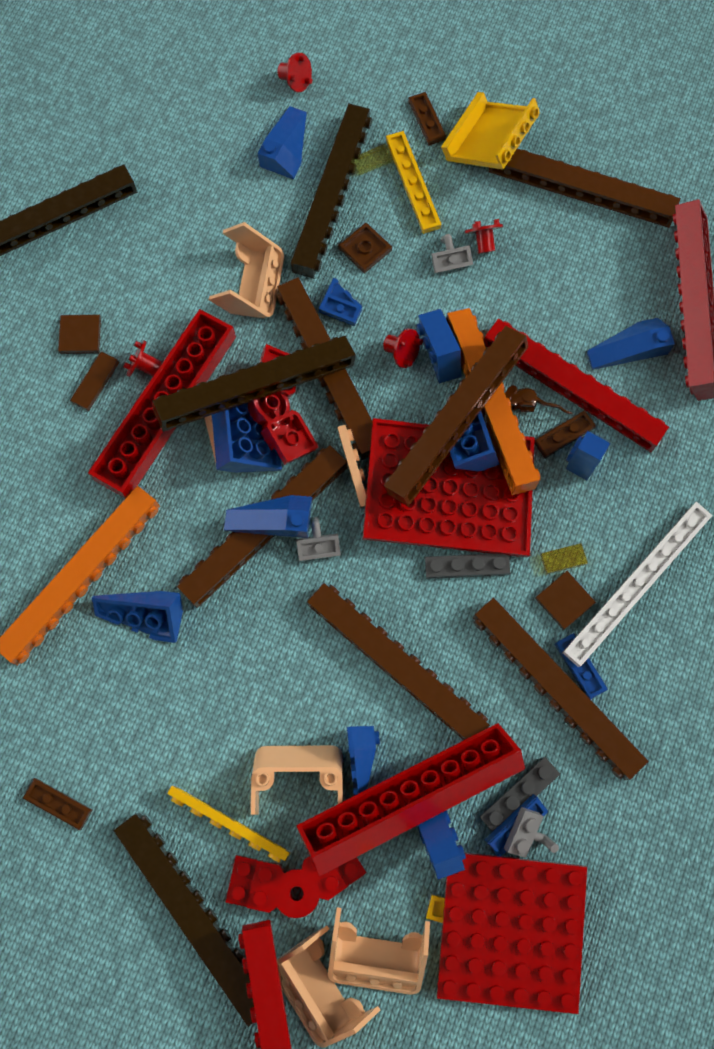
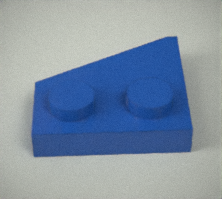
(340, 304)

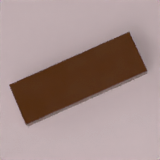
(427, 118)
(94, 381)
(564, 434)
(57, 804)

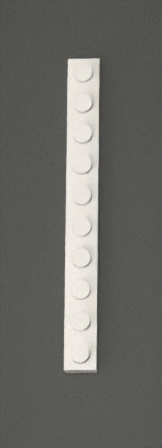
(636, 585)

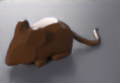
(527, 399)

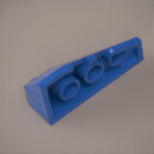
(284, 144)
(636, 343)
(475, 448)
(278, 517)
(149, 612)
(362, 749)

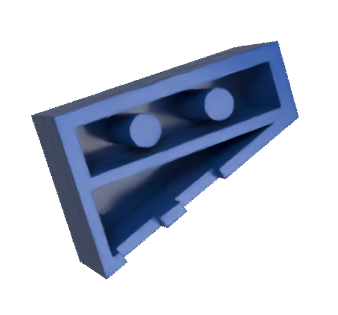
(440, 345)
(586, 455)
(441, 845)

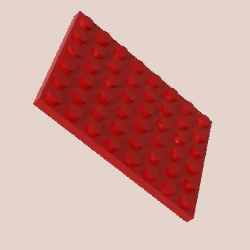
(452, 509)

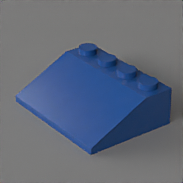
(241, 444)

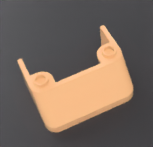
(260, 274)
(272, 759)
(378, 962)
(317, 998)

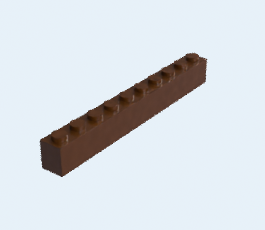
(590, 187)
(337, 384)
(456, 416)
(241, 547)
(396, 663)
(560, 690)

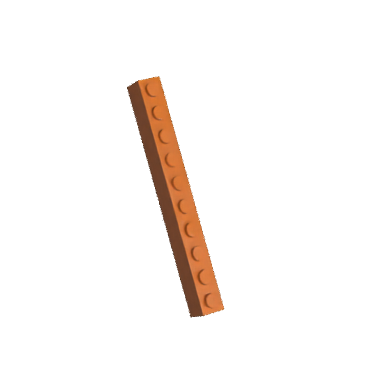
(502, 425)
(77, 575)

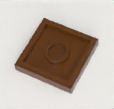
(365, 247)
(79, 334)
(565, 600)

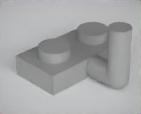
(452, 257)
(318, 545)
(524, 833)

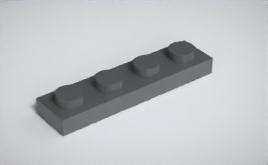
(467, 566)
(531, 783)

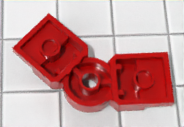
(281, 427)
(266, 885)

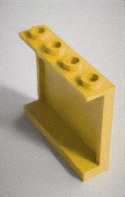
(489, 132)

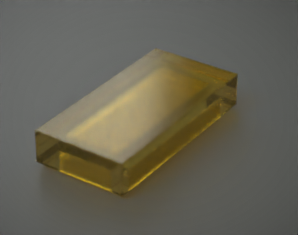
(373, 159)
(563, 558)

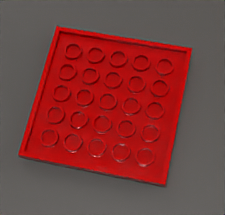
(513, 933)

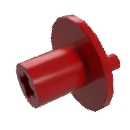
(296, 72)
(484, 235)
(403, 347)
(142, 361)

